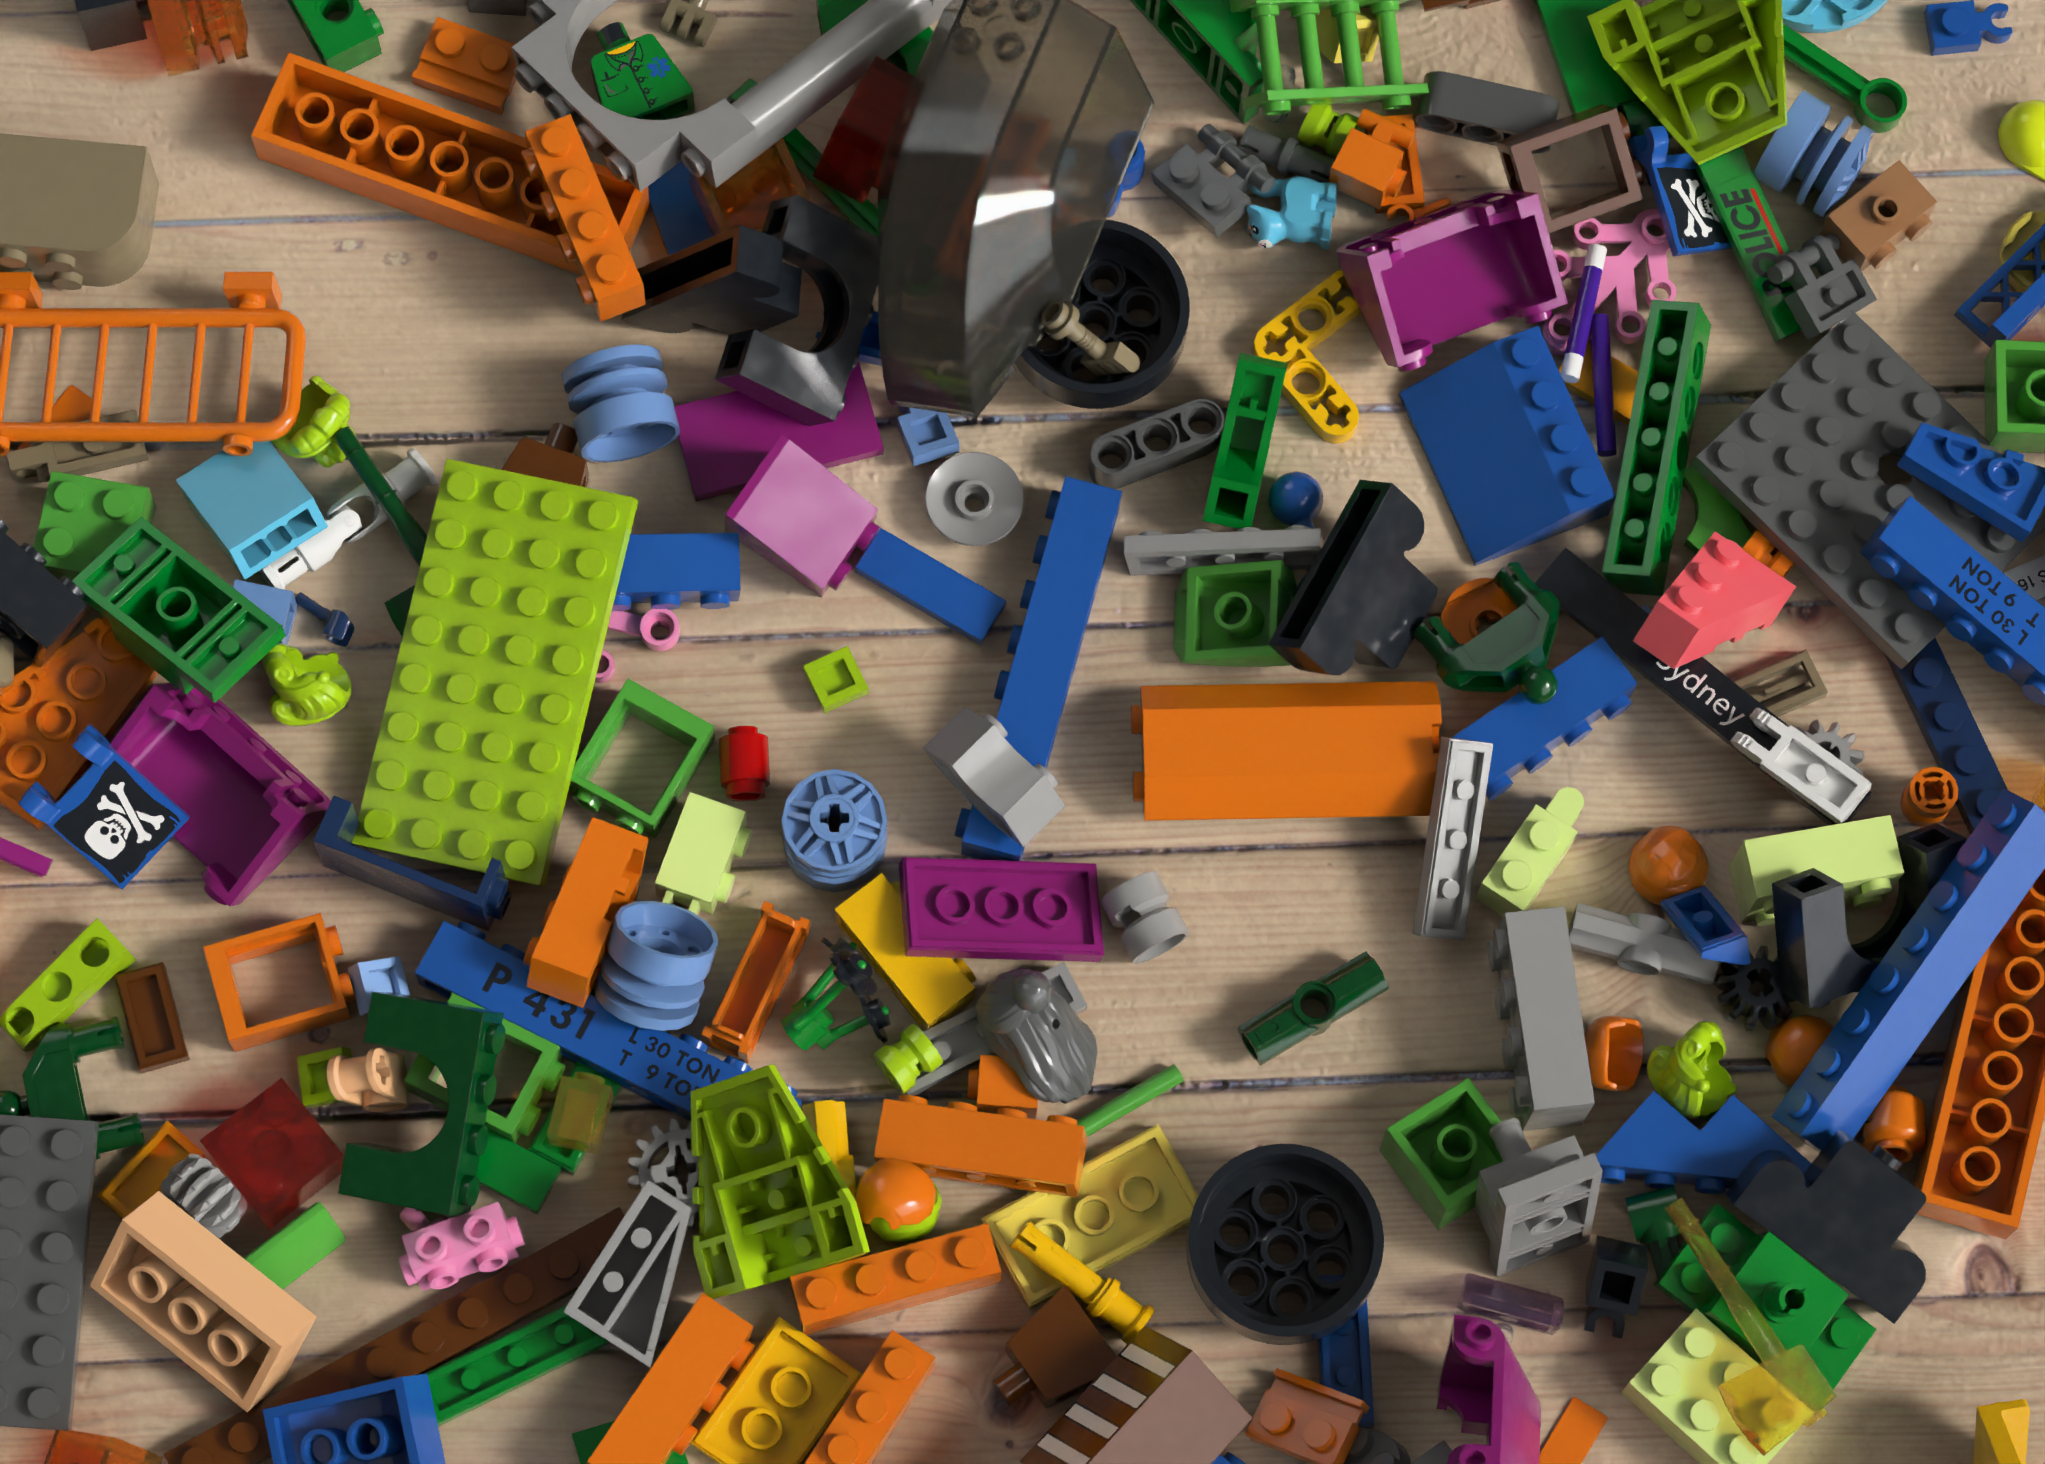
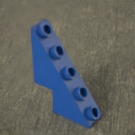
(1668, 1149)

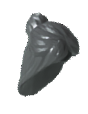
(1038, 1035)

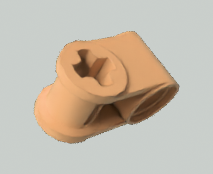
(370, 1080)

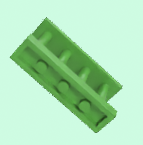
(1277, 100)

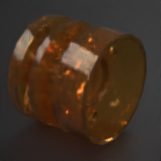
(191, 24)

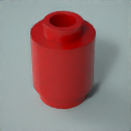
(744, 764)

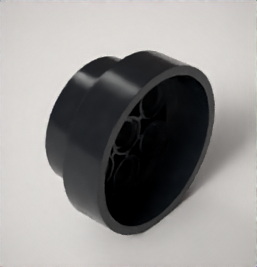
(1143, 279)
(1307, 1183)

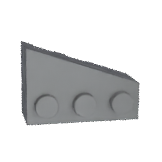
(634, 1275)

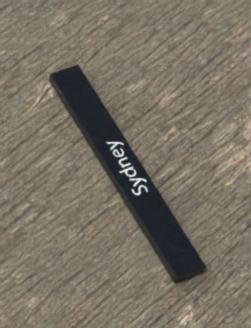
(1694, 686)

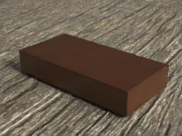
(152, 1017)

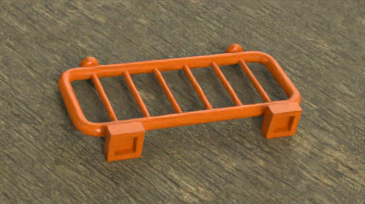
(253, 304)

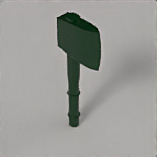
(406, 526)

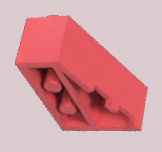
(1712, 602)

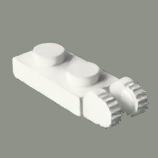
(1805, 768)

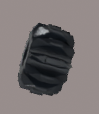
(1766, 1004)

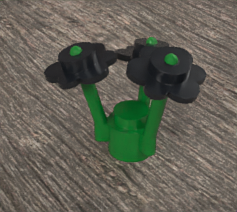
(811, 1018)

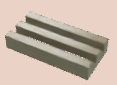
(1797, 701)

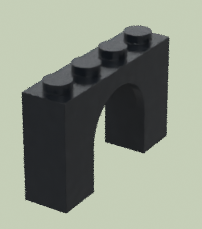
(845, 269)
(1811, 920)

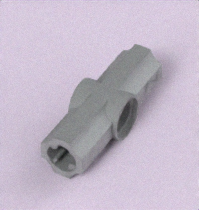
(1638, 943)

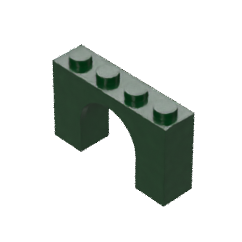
(464, 1049)

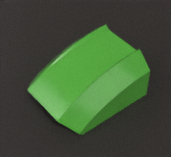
(1231, 613)

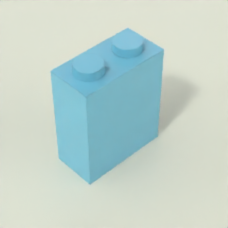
(252, 506)

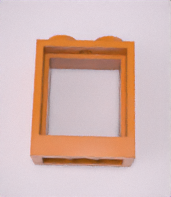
(266, 941)

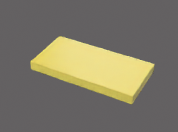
(1122, 1206)

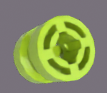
(1319, 124)
(907, 1058)

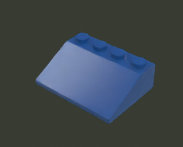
(1508, 447)
(359, 1425)

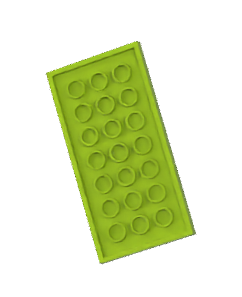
(495, 671)

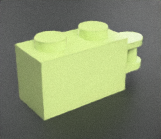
(702, 854)
(1532, 854)

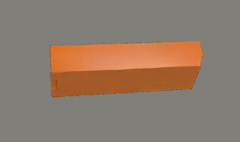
(1287, 750)

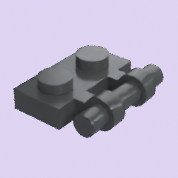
(1204, 191)
(1824, 300)

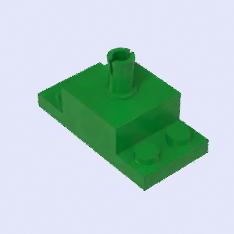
(1214, 44)
(177, 612)
(1786, 1288)

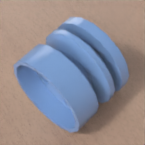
(1814, 154)
(620, 403)
(839, 858)
(655, 965)

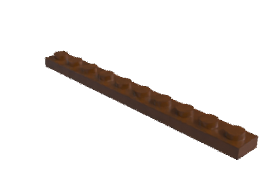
(420, 1342)

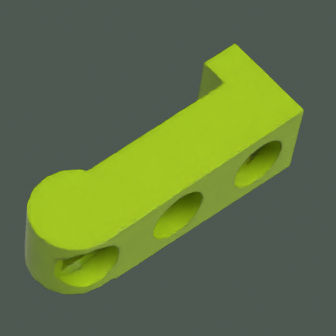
(65, 985)

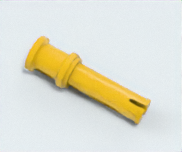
(1101, 1296)

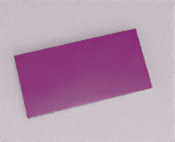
(732, 434)
(1000, 909)

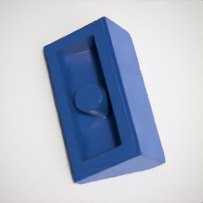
(1707, 926)

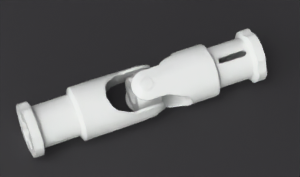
(345, 523)

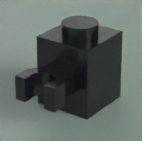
(1615, 1282)

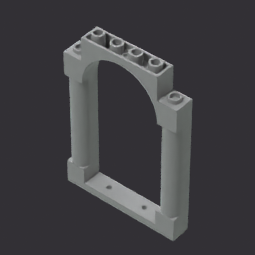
(725, 134)

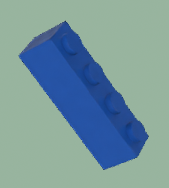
(680, 570)
(1525, 733)

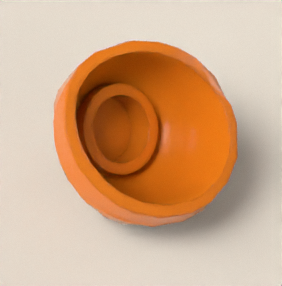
(1667, 864)

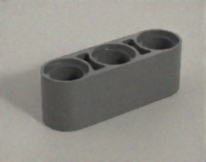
(1482, 109)
(1168, 425)

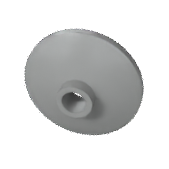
(977, 477)

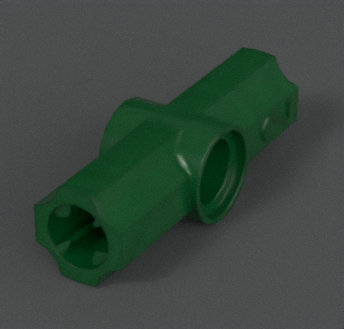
(1338, 991)

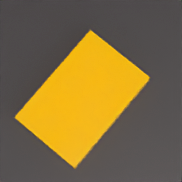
(777, 1402)

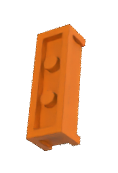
(756, 984)

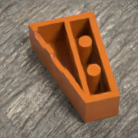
(581, 918)

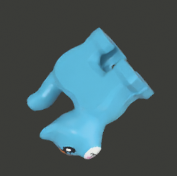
(1303, 216)

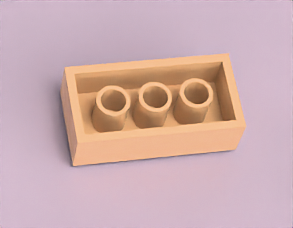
(202, 1301)

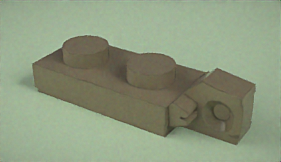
(76, 457)

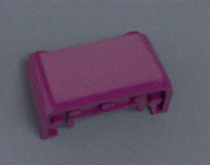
(1453, 273)
(238, 790)
(1489, 1395)

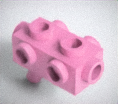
(457, 1246)

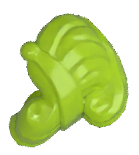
(320, 417)
(305, 688)
(1690, 1072)

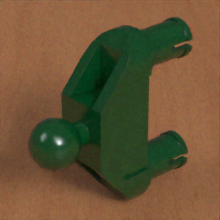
(1508, 651)
(55, 1084)

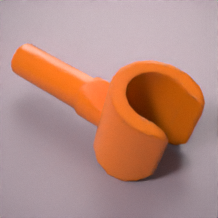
(1405, 210)

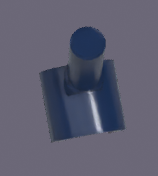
(338, 625)

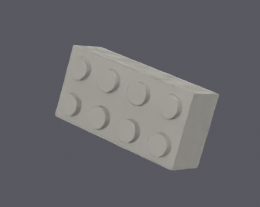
(1541, 1018)

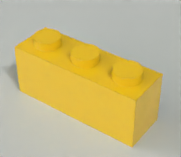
(926, 986)

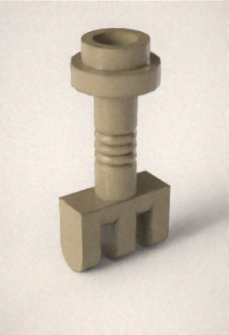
(693, 13)
(1102, 358)

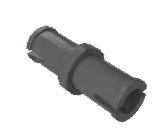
(1287, 155)

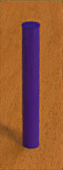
(1603, 386)

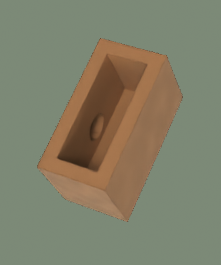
(1881, 217)

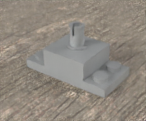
(1535, 1198)

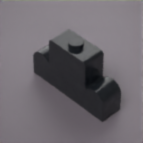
(720, 283)
(1361, 589)
(1841, 1217)

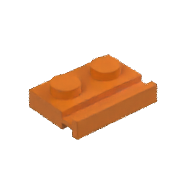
(467, 65)
(1306, 1420)

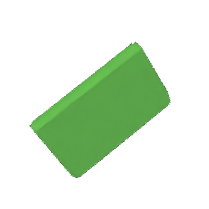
(297, 1246)

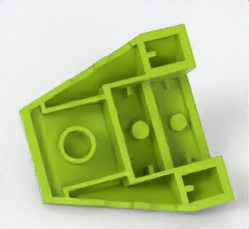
(1701, 67)
(764, 1188)

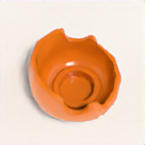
(1793, 1045)
(1614, 1052)
(896, 1193)

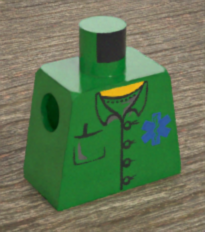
(638, 77)

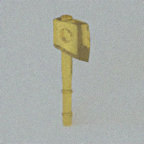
(1787, 1385)

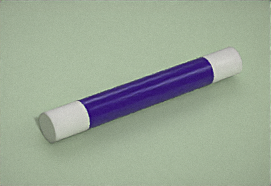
(1583, 313)

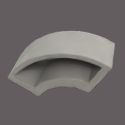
(995, 776)

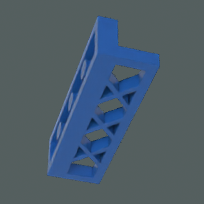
(2025, 303)

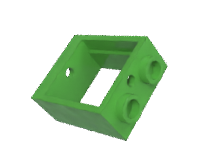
(663, 716)
(524, 1113)

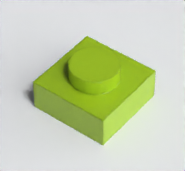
(835, 679)
(313, 1076)

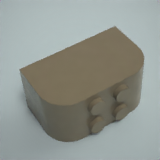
(75, 209)

